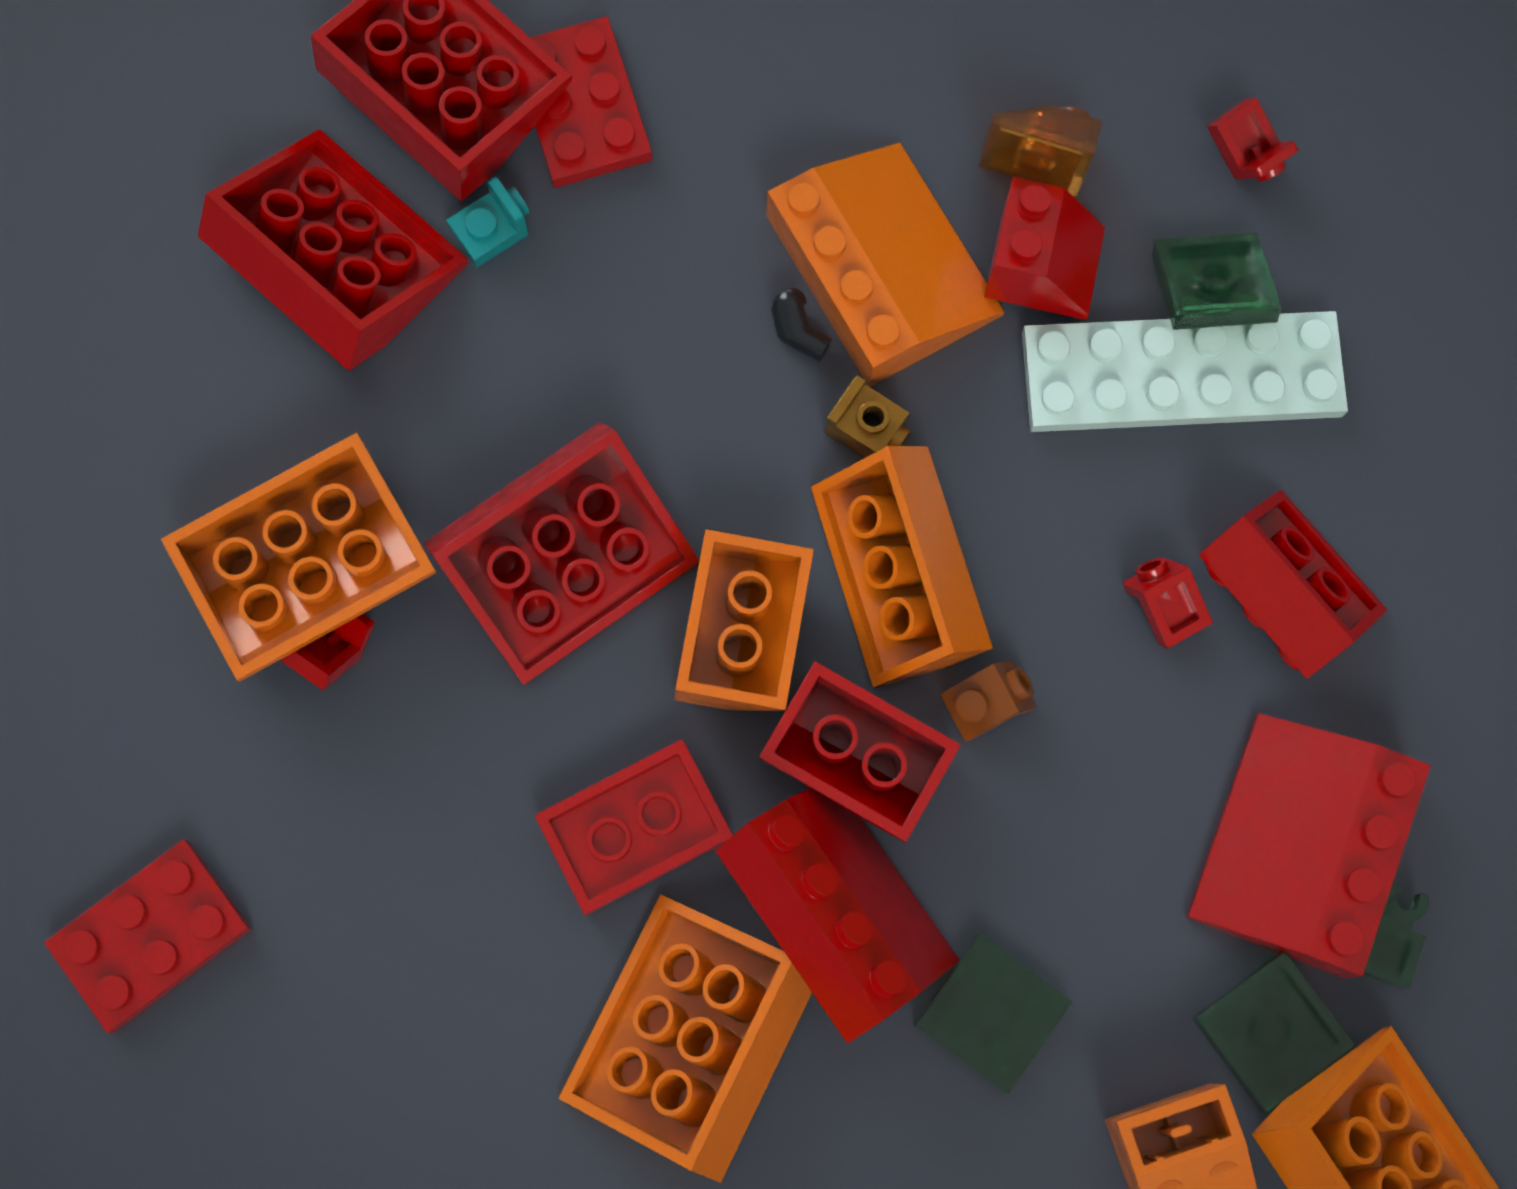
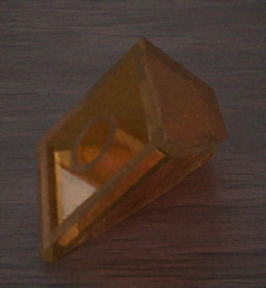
(1042, 145)

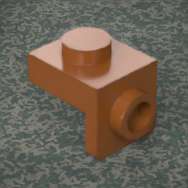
(989, 699)

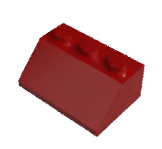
(1292, 584)
(859, 751)

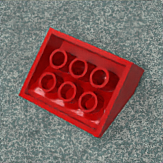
(441, 81)
(329, 246)
(562, 551)
(1309, 844)
(837, 909)

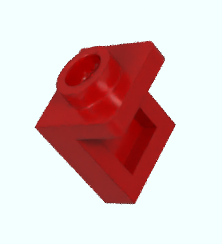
(1250, 142)
(333, 653)

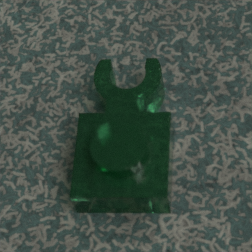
(1395, 944)

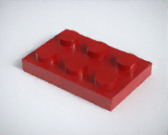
(596, 118)
(633, 827)
(147, 936)

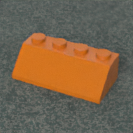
(900, 565)

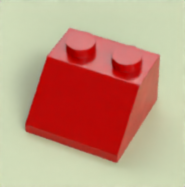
(1045, 250)

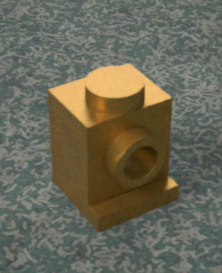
(847, 423)

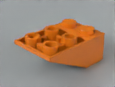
(1183, 1143)

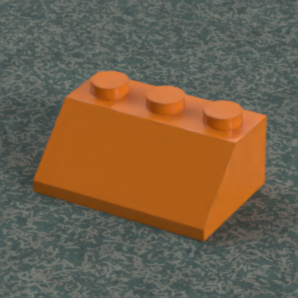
(743, 623)

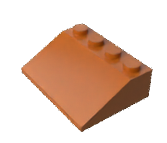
(880, 259)
(297, 557)
(689, 1038)
(1370, 1127)

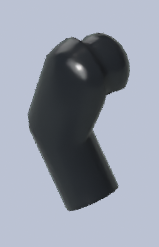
(792, 324)

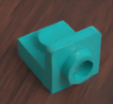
(490, 223)

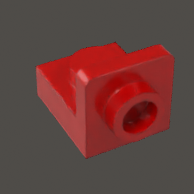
(1169, 600)

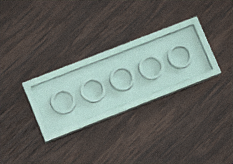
(1167, 377)

